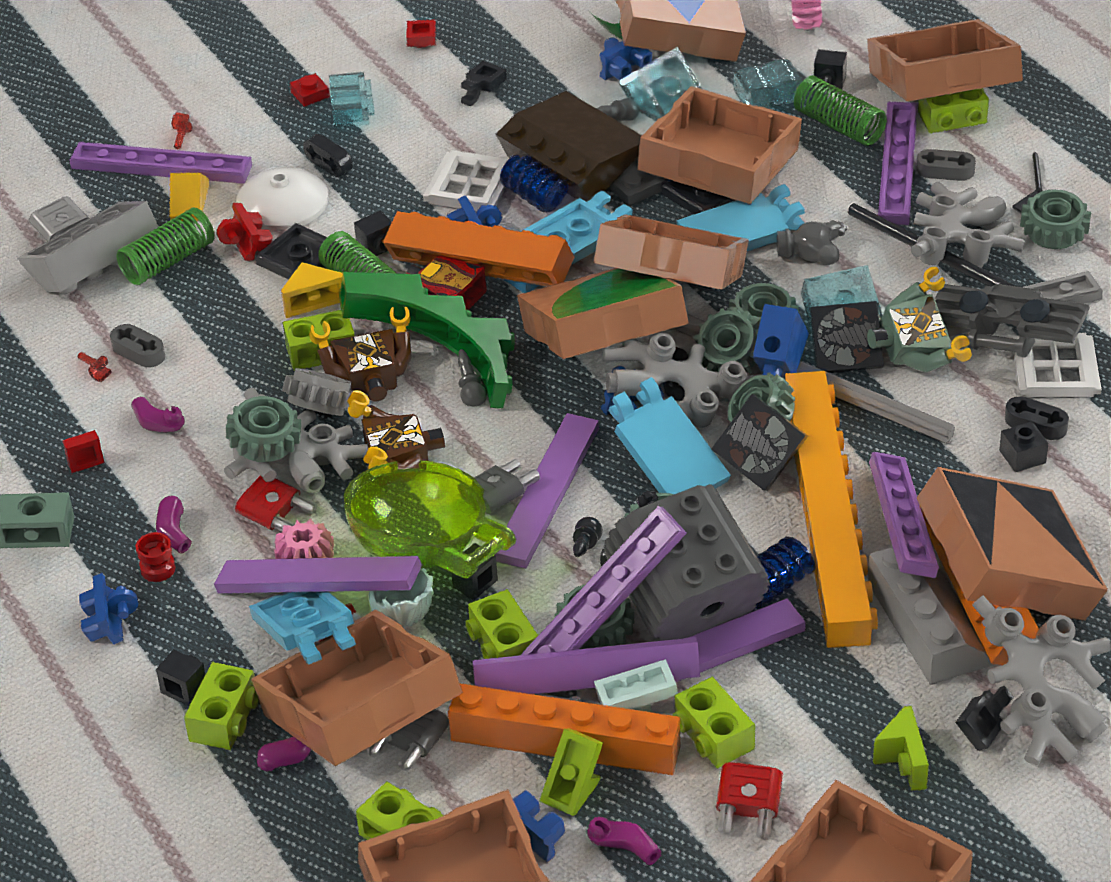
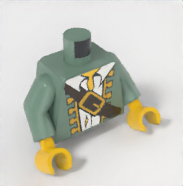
(915, 330)

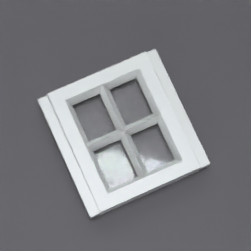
(466, 175)
(1059, 369)

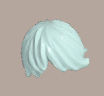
(405, 605)

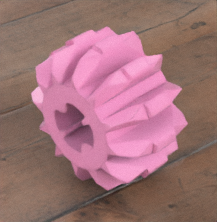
(806, 14)
(304, 541)

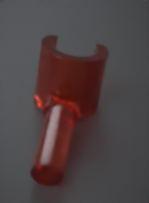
(181, 123)
(97, 366)

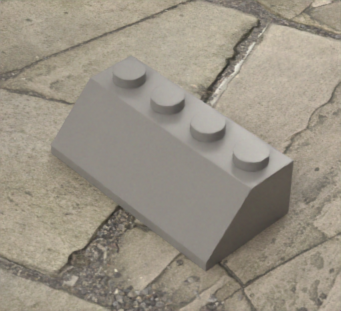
(88, 246)
(927, 619)

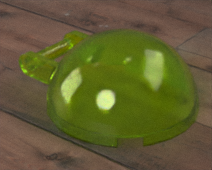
(424, 514)

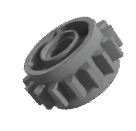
(317, 391)

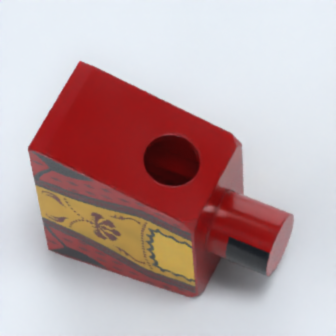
(452, 278)

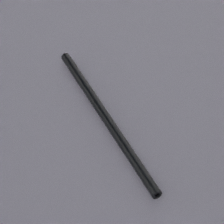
(910, 239)

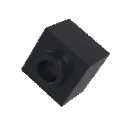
(831, 67)
(371, 232)
(1023, 446)
(480, 581)
(180, 676)

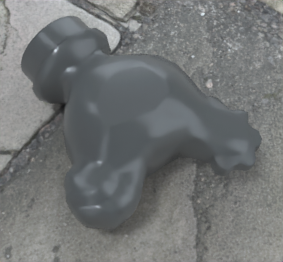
(812, 241)

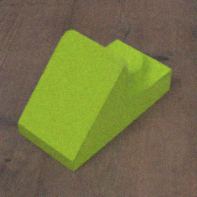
(903, 744)
(571, 772)

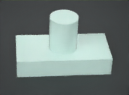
(637, 687)

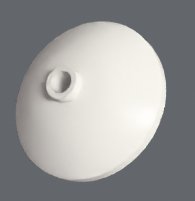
(284, 197)

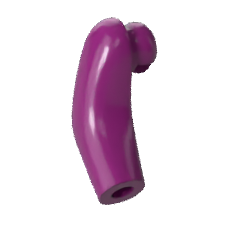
(156, 419)
(168, 523)
(281, 754)
(623, 836)

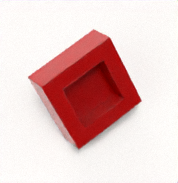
(421, 33)
(309, 89)
(83, 451)

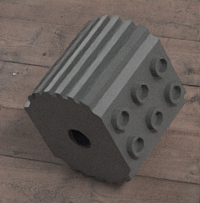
(704, 577)

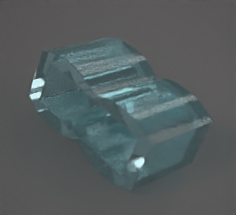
(767, 84)
(350, 99)

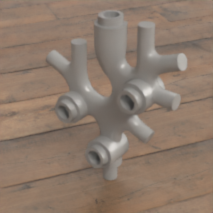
(946, 226)
(698, 383)
(315, 448)
(1039, 697)

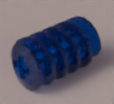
(533, 183)
(785, 564)

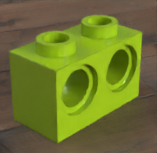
(954, 110)
(299, 346)
(499, 626)
(221, 706)
(714, 722)
(390, 810)

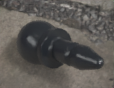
(586, 534)

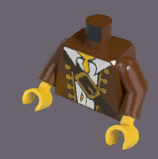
(368, 359)
(393, 436)

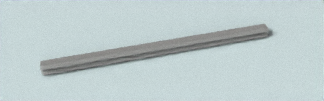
(863, 397)

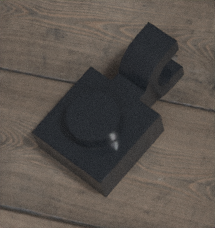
(482, 78)
(981, 717)

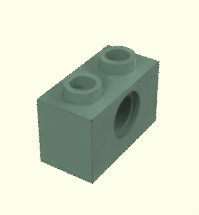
(35, 520)

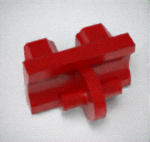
(244, 232)

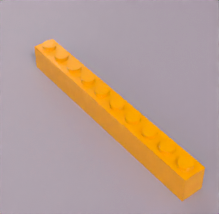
(830, 516)

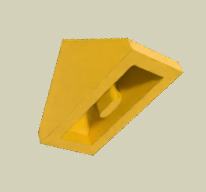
(186, 192)
(310, 290)

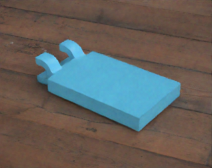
(751, 221)
(579, 223)
(665, 442)
(304, 618)

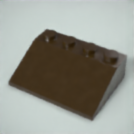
(572, 142)

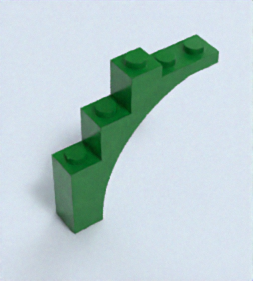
(436, 317)

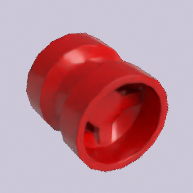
(155, 557)

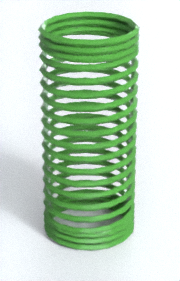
(860, 129)
(192, 233)
(347, 257)

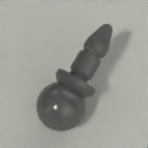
(626, 109)
(472, 390)

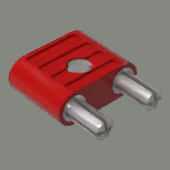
(270, 502)
(750, 793)

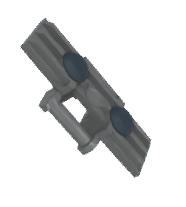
(1023, 307)

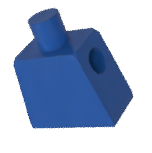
(780, 340)

